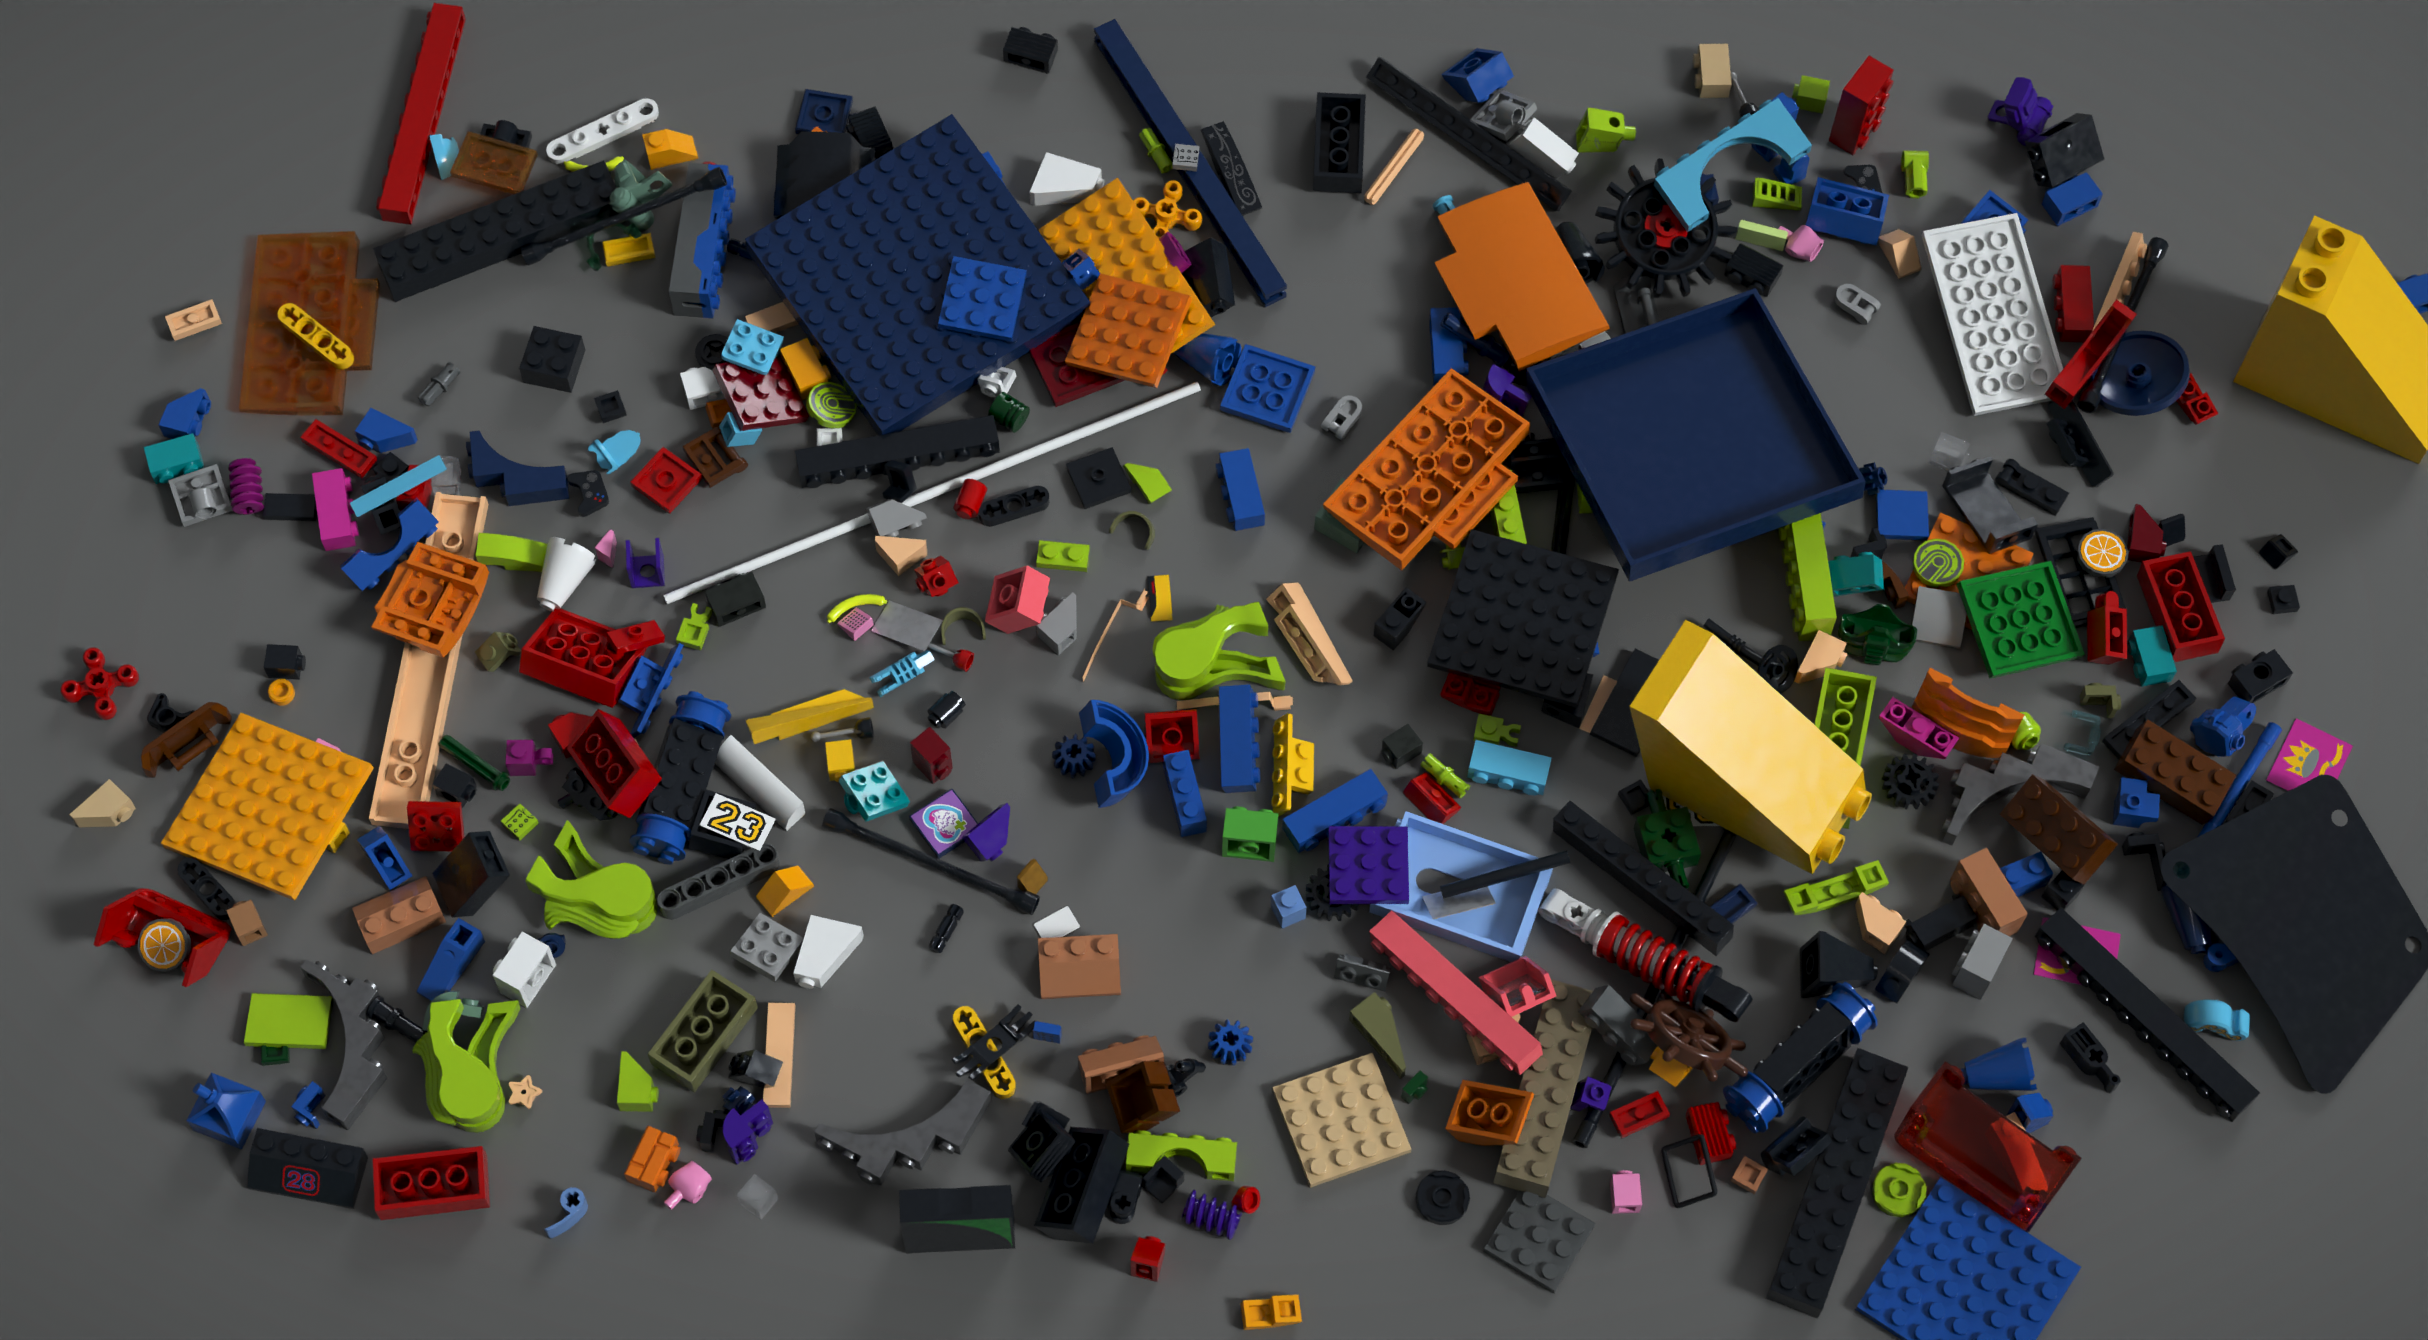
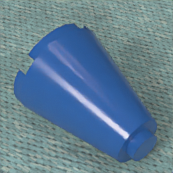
(1211, 356)
(2001, 1069)

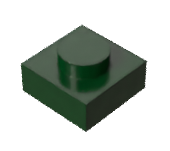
(1415, 1087)

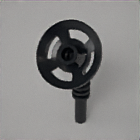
(1770, 666)

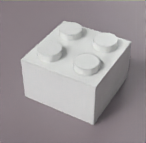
(524, 969)

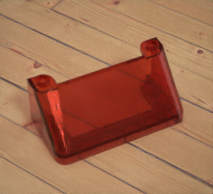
(1983, 1150)

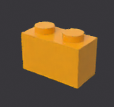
(804, 366)

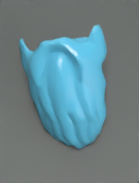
(616, 450)

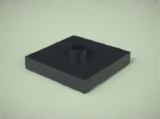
(1098, 478)

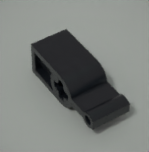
(2083, 1047)

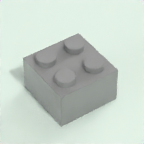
(1980, 960)

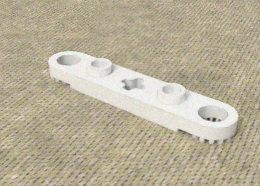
(616, 124)

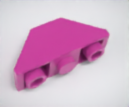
(1916, 731)

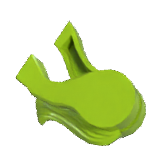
(1192, 658)
(601, 899)
(462, 1083)

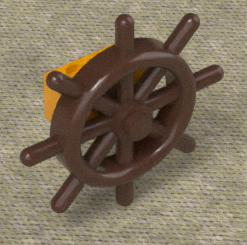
(1685, 1040)

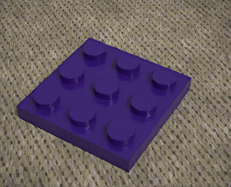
(1368, 865)

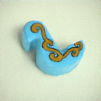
(2218, 1018)

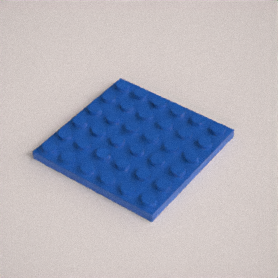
(1966, 1275)

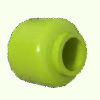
(2027, 733)

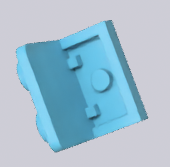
(752, 347)

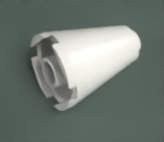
(562, 572)

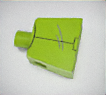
(1602, 131)

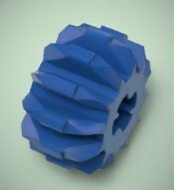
(1239, 1038)

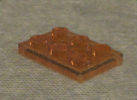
(494, 163)

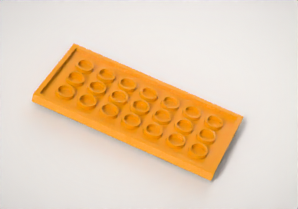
(1123, 246)

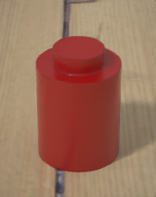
(970, 498)

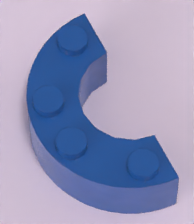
(1125, 745)

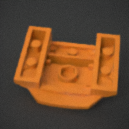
(431, 599)
(1980, 727)

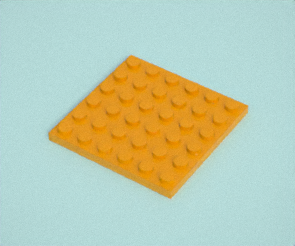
(267, 806)

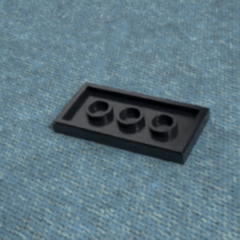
(1615, 720)

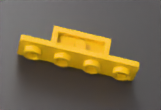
(1291, 765)

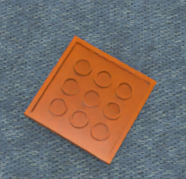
(1128, 330)
(1976, 558)

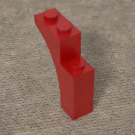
(2090, 354)

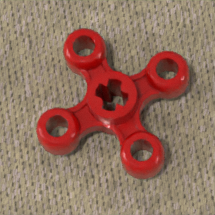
(99, 683)

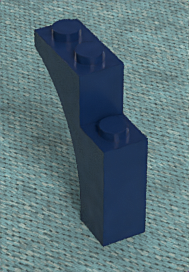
(517, 481)

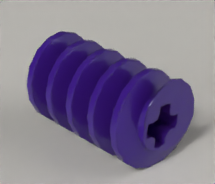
(1211, 1215)

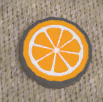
(2102, 553)
(164, 944)

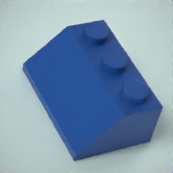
(1847, 211)

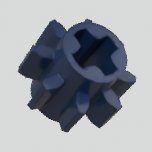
(1874, 478)
(738, 1099)

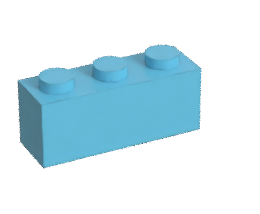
(1509, 768)

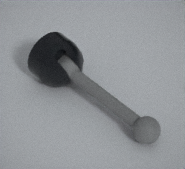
(1746, 107)
(863, 729)

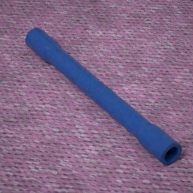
(2263, 744)

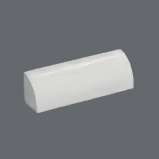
(759, 783)

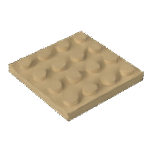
(1341, 1120)

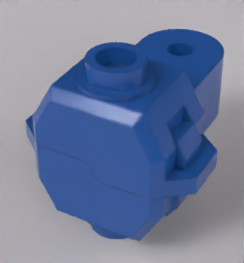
(2222, 729)

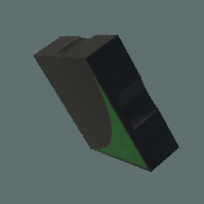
(957, 1219)

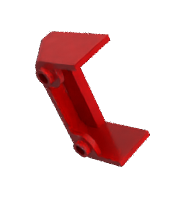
(130, 914)

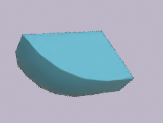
(445, 153)

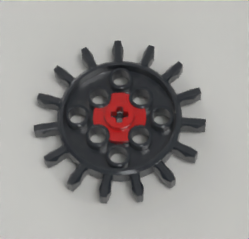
(1651, 224)

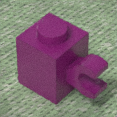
(523, 757)

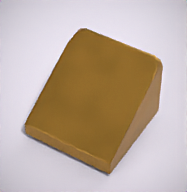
(1032, 877)

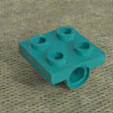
(873, 792)

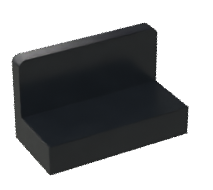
(2216, 574)

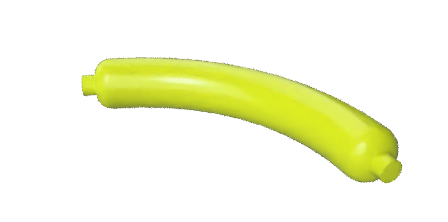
(571, 166)
(853, 602)

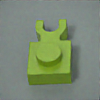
(694, 630)
(1492, 730)

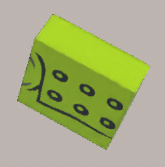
(519, 822)

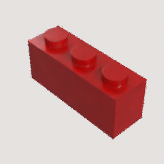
(2073, 303)

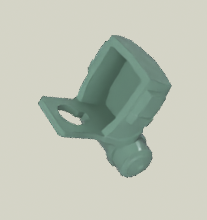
(634, 190)

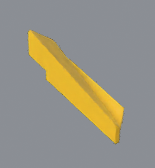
(808, 715)

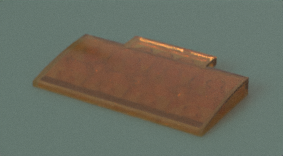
(319, 278)

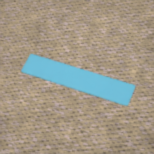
(398, 486)

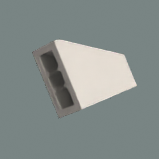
(1543, 148)
(1064, 181)
(824, 950)

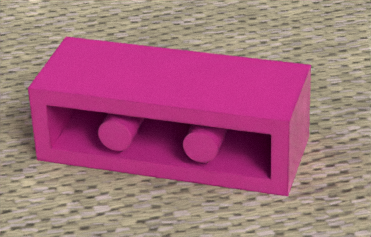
(334, 509)

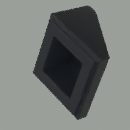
(2173, 529)
(2278, 551)

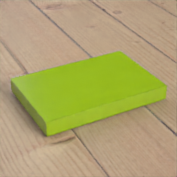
(288, 1021)

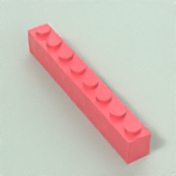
(1455, 993)

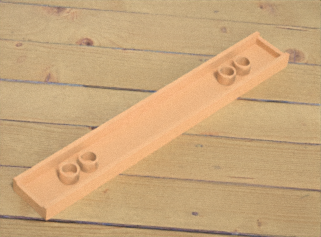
(423, 684)

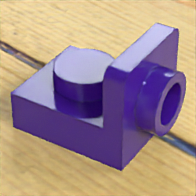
(1590, 1093)

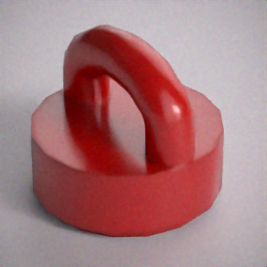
(1246, 1199)

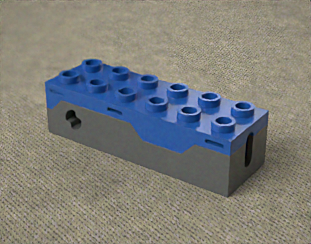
(701, 245)

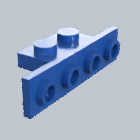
(645, 685)

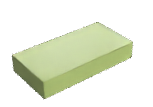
(1761, 235)

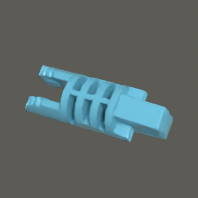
(902, 671)

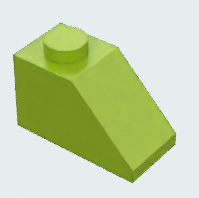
(635, 1086)

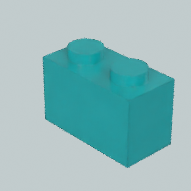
(173, 458)
(1856, 574)
(2151, 656)

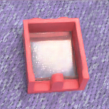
(1518, 986)

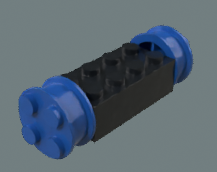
(685, 770)
(1802, 1058)

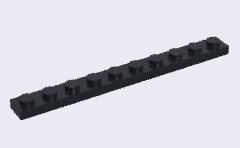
(1468, 133)

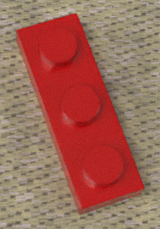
(338, 448)

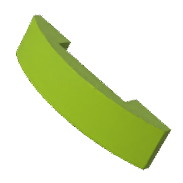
(1837, 890)

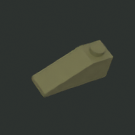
(1376, 1024)

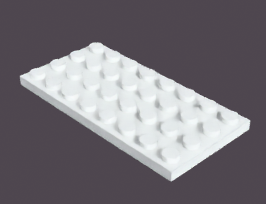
(1994, 312)

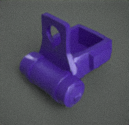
(2023, 110)

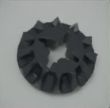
(703, 353)

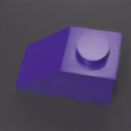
(989, 834)

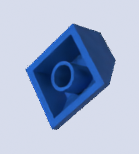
(1479, 74)

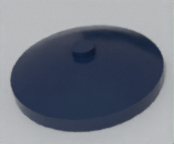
(2145, 374)

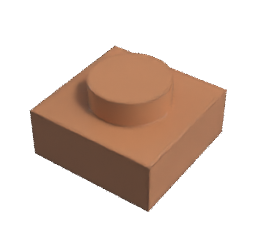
(1749, 1175)

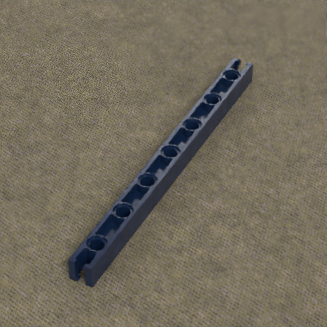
(1202, 183)

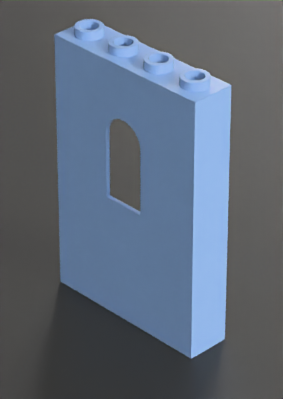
(1492, 929)

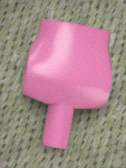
(1803, 243)
(688, 1183)

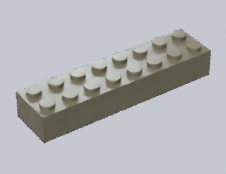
(1553, 1082)

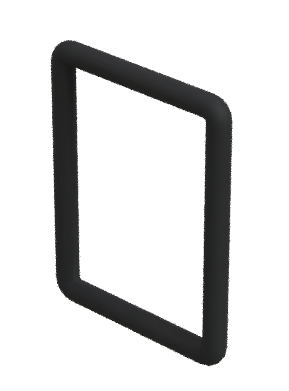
(1708, 1165)

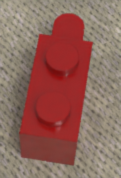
(2107, 630)

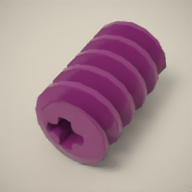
(245, 486)

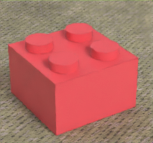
(1017, 599)

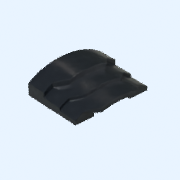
(815, 164)

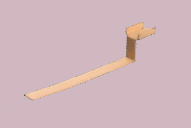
(1139, 605)
(1278, 702)

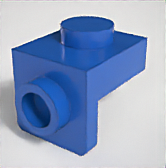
(306, 1102)

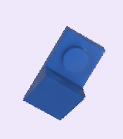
(1081, 268)

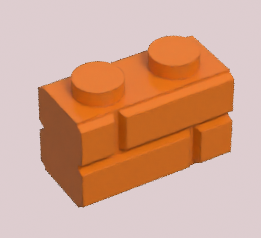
(652, 1159)

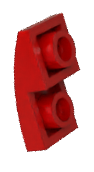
(2195, 403)
(1469, 695)

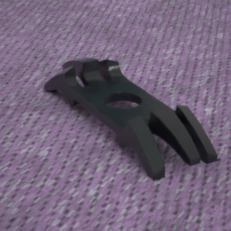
(1004, 1033)

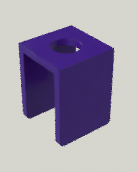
(635, 564)

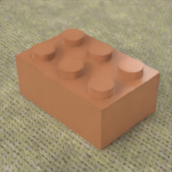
(1988, 893)

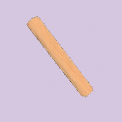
(1393, 166)

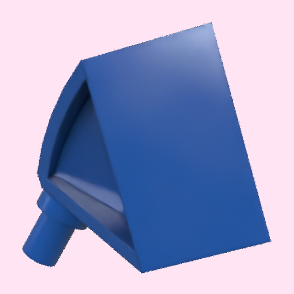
(225, 1110)

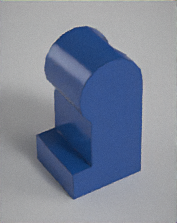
(1792, 173)
(2219, 958)

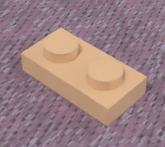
(193, 320)

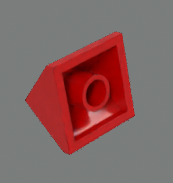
(1171, 733)

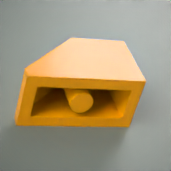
(668, 148)

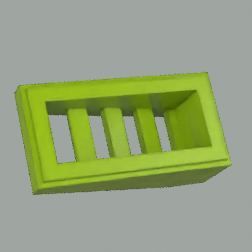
(1776, 202)

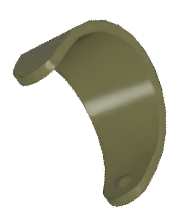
(1119, 518)
(961, 613)

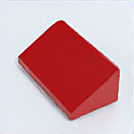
(1431, 798)

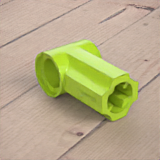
(1915, 169)

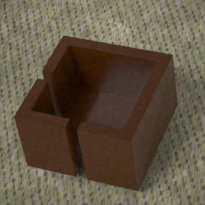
(1142, 1097)

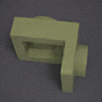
(497, 650)
(2101, 695)

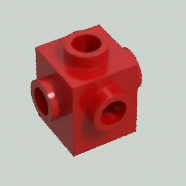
(935, 576)

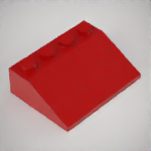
(578, 657)

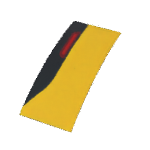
(1160, 598)

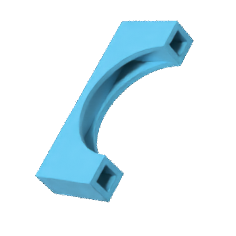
(1768, 127)

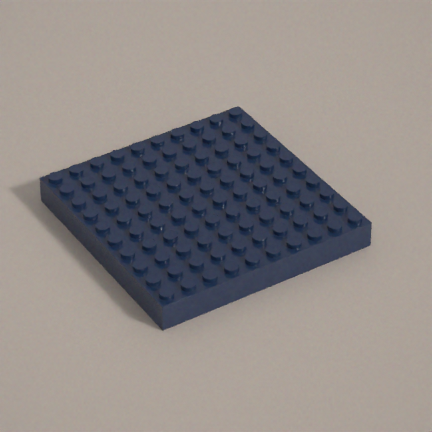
(872, 269)
(1694, 434)

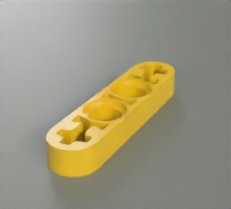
(315, 336)
(1006, 1075)

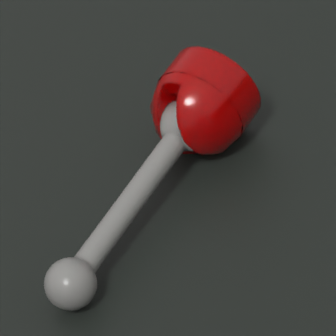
(962, 658)

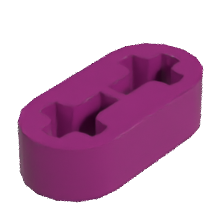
(1175, 252)

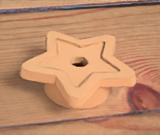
(523, 1099)

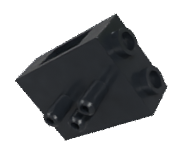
(2064, 150)
(1210, 276)
(471, 874)

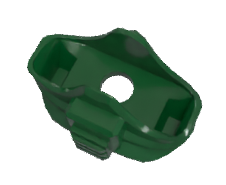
(1877, 635)

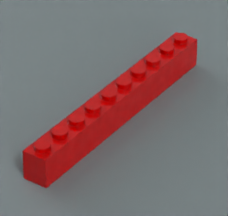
(422, 113)

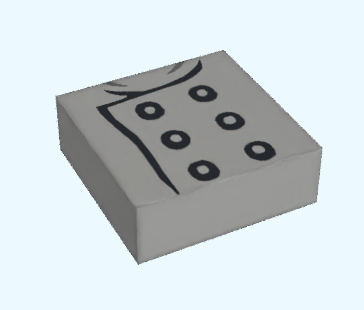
(1186, 157)

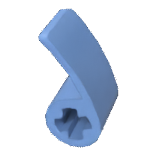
(573, 1212)

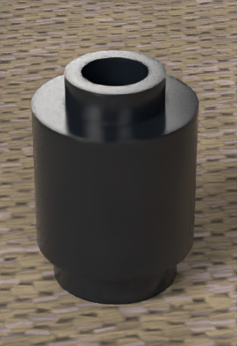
(945, 710)

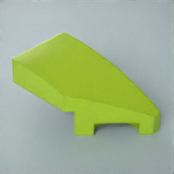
(1148, 480)

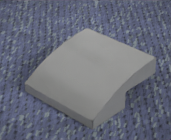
(1939, 617)

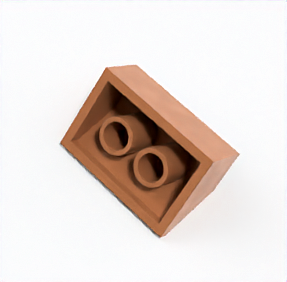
(398, 915)
(1079, 966)
(1106, 1064)

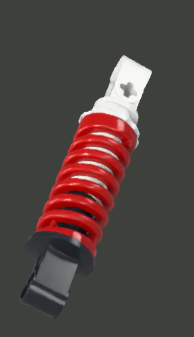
(1646, 957)

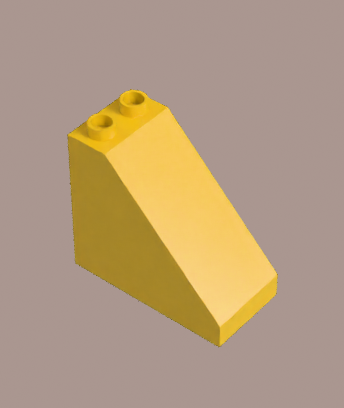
(2344, 344)
(1744, 753)

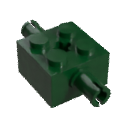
(1666, 825)

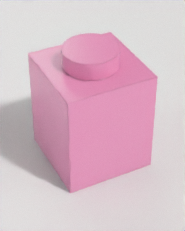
(1625, 1192)

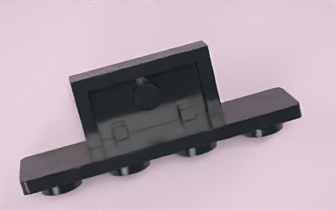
(2077, 443)

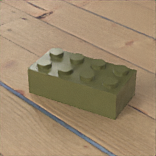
(703, 1031)

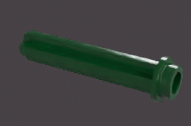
(474, 762)

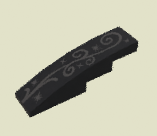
(1231, 168)

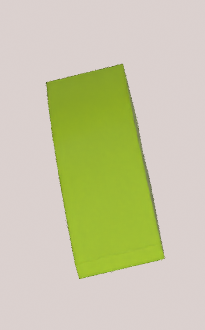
(510, 552)

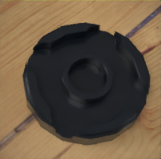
(1442, 1197)

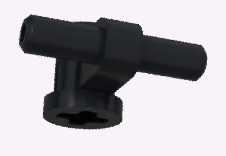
(1183, 1072)

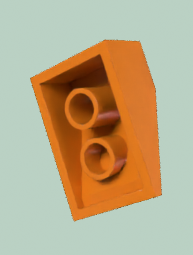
(1488, 1114)

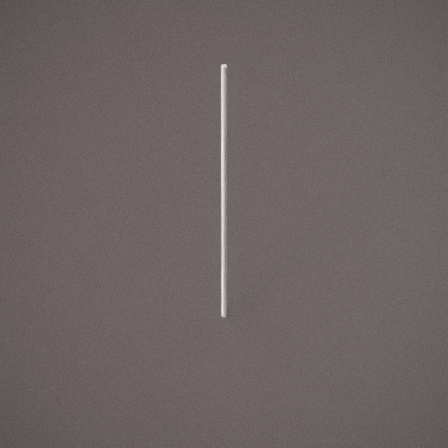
(934, 491)

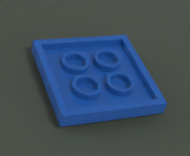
(982, 298)
(1267, 388)

